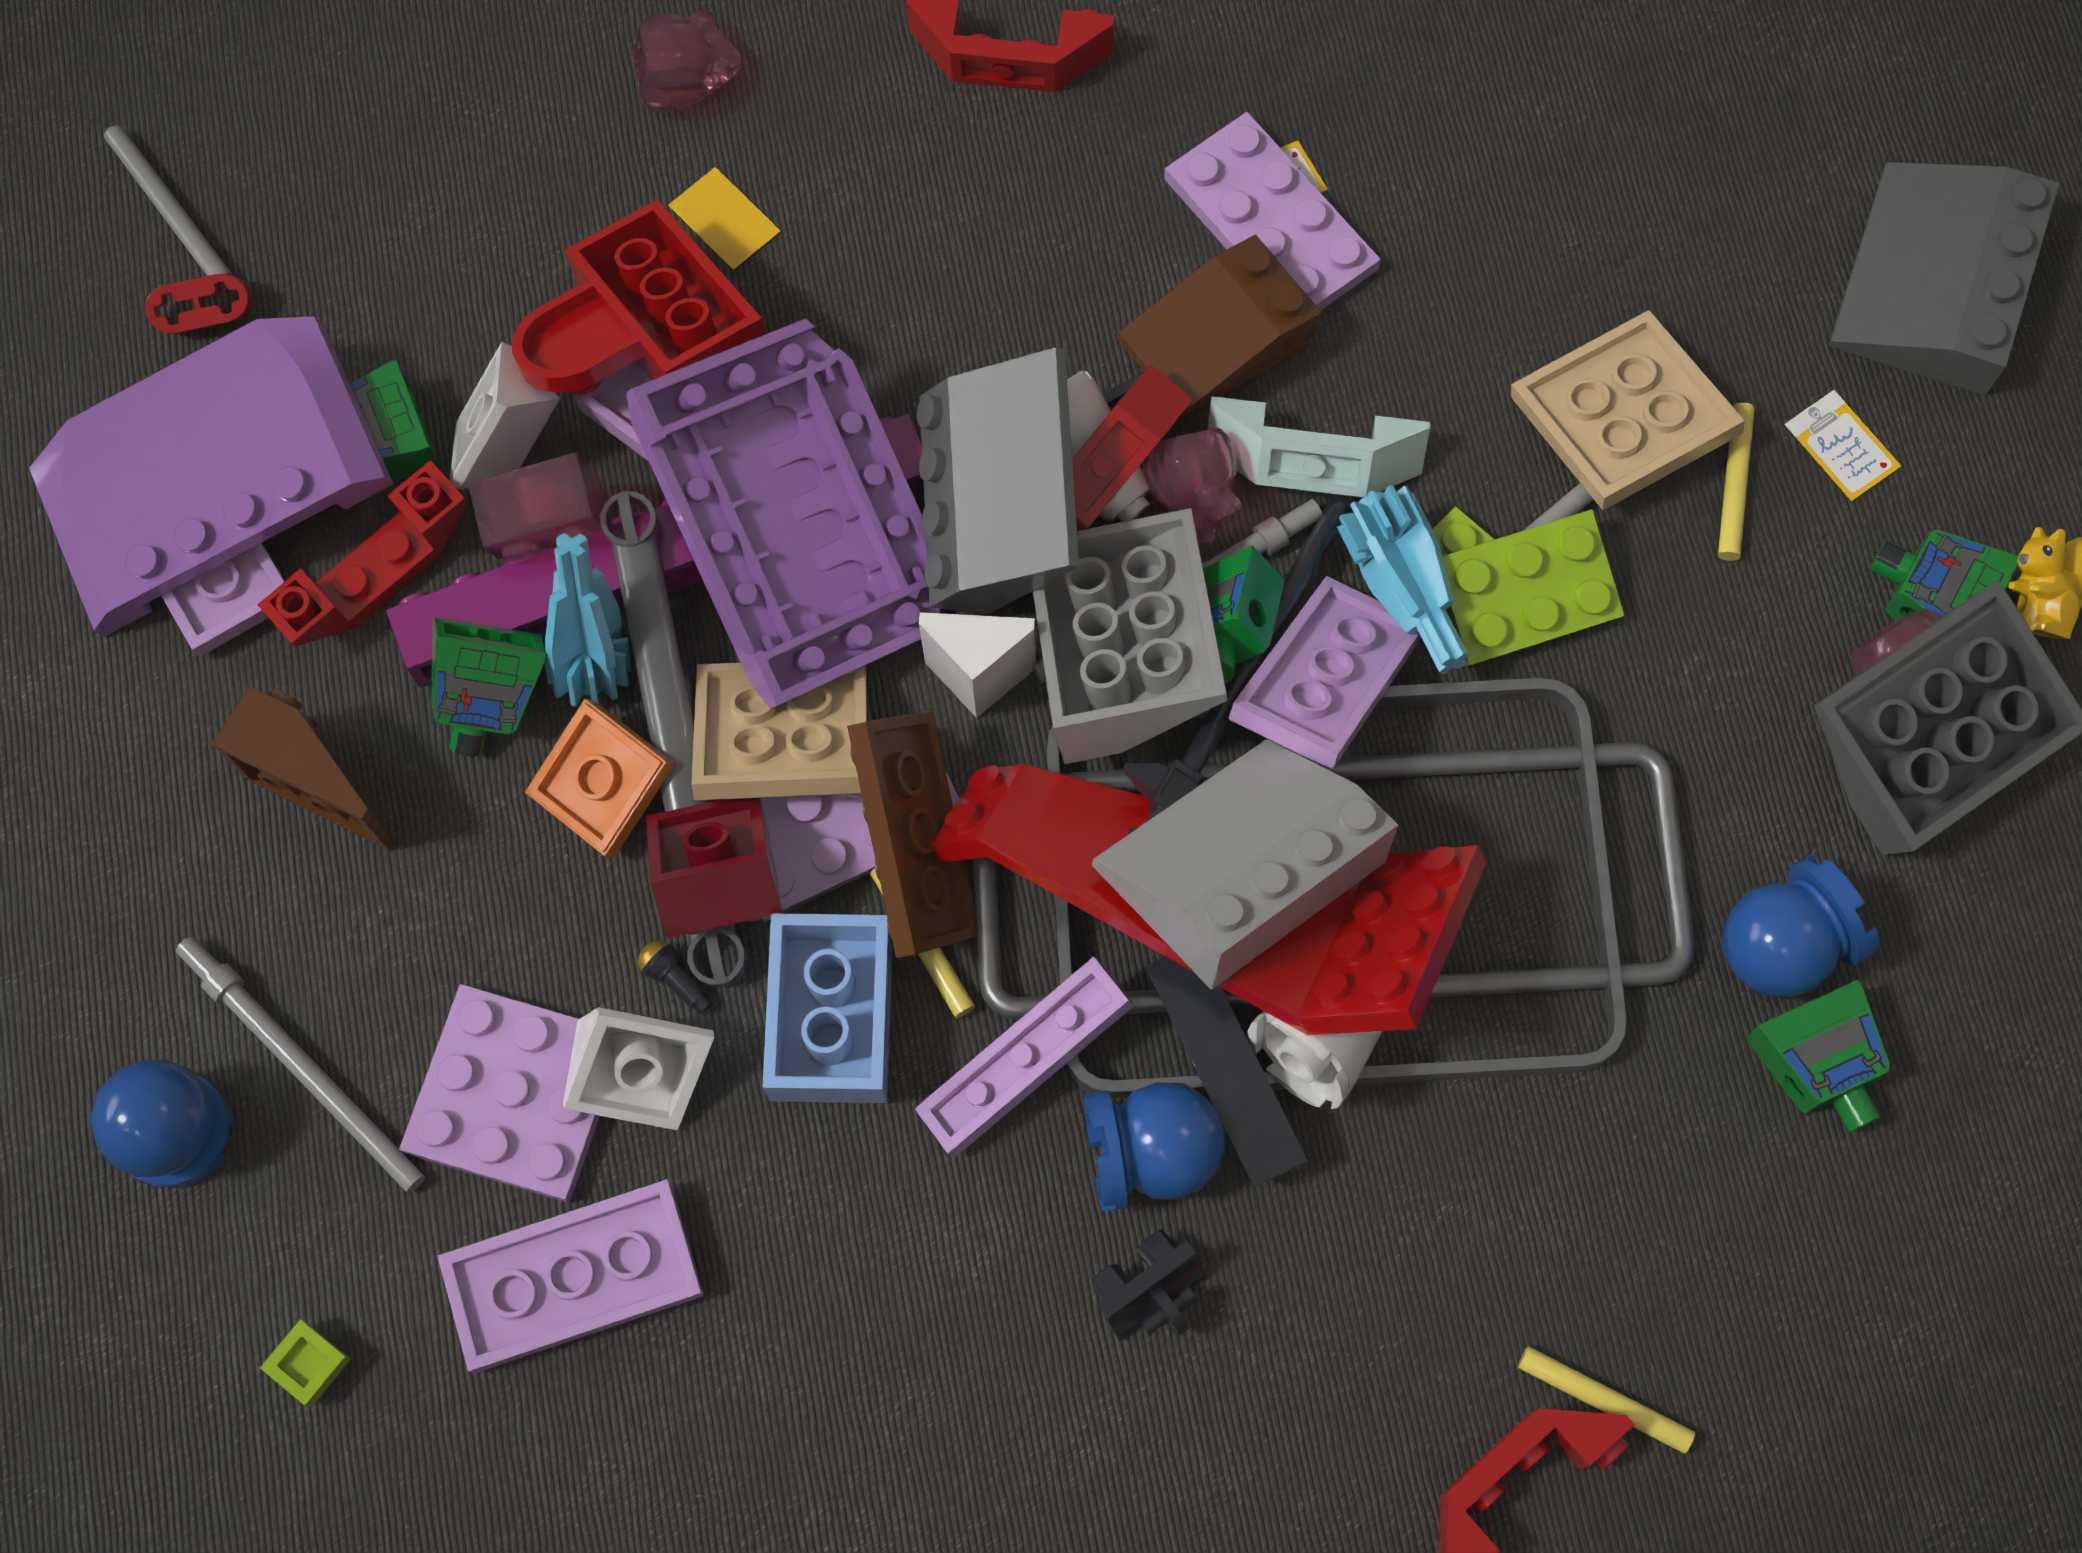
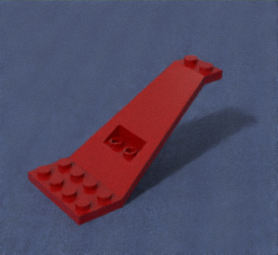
(1345, 970)

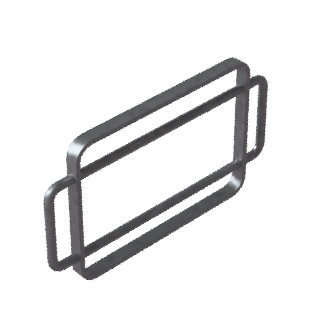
(1608, 975)

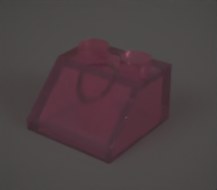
(536, 505)

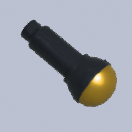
(661, 963)

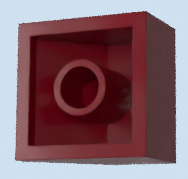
(712, 865)

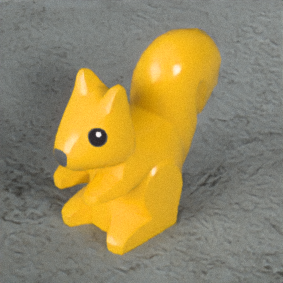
(2050, 583)

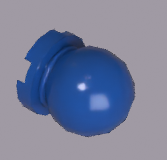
(1792, 934)
(161, 1123)
(1157, 1142)

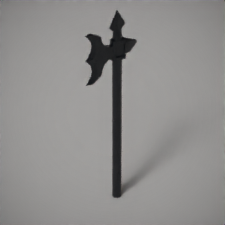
(1170, 784)

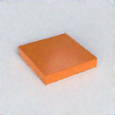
(599, 778)

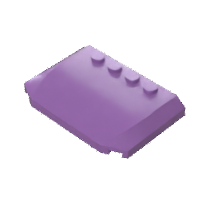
(204, 464)
(789, 507)

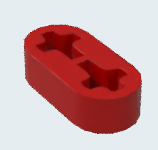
(196, 291)

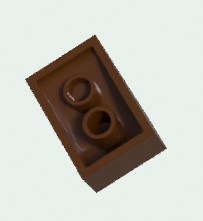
(1224, 323)
(285, 755)

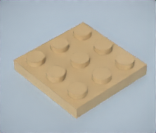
(1626, 409)
(777, 750)

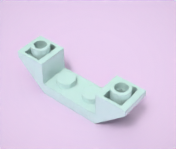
(1320, 459)

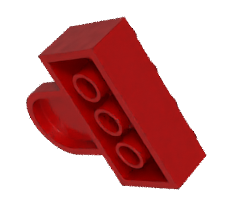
(638, 298)

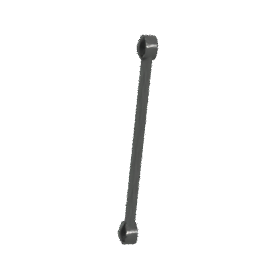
(662, 687)

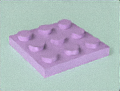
(499, 1097)

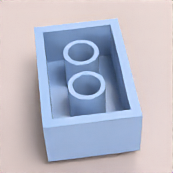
(828, 1008)

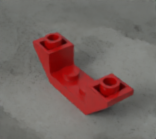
(978, 59)
(1124, 442)
(375, 569)
(1580, 1435)

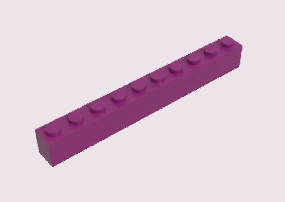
(520, 591)

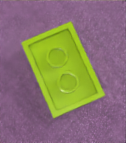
(1531, 587)

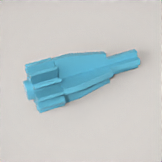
(1405, 569)
(583, 628)

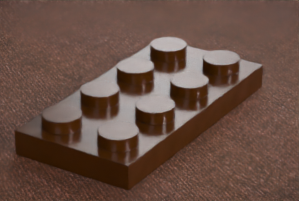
(905, 808)

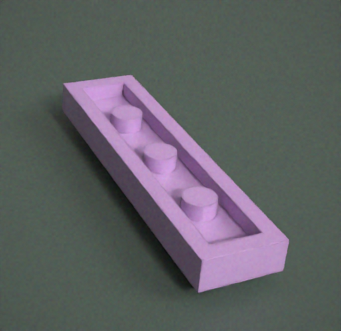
(1024, 1057)

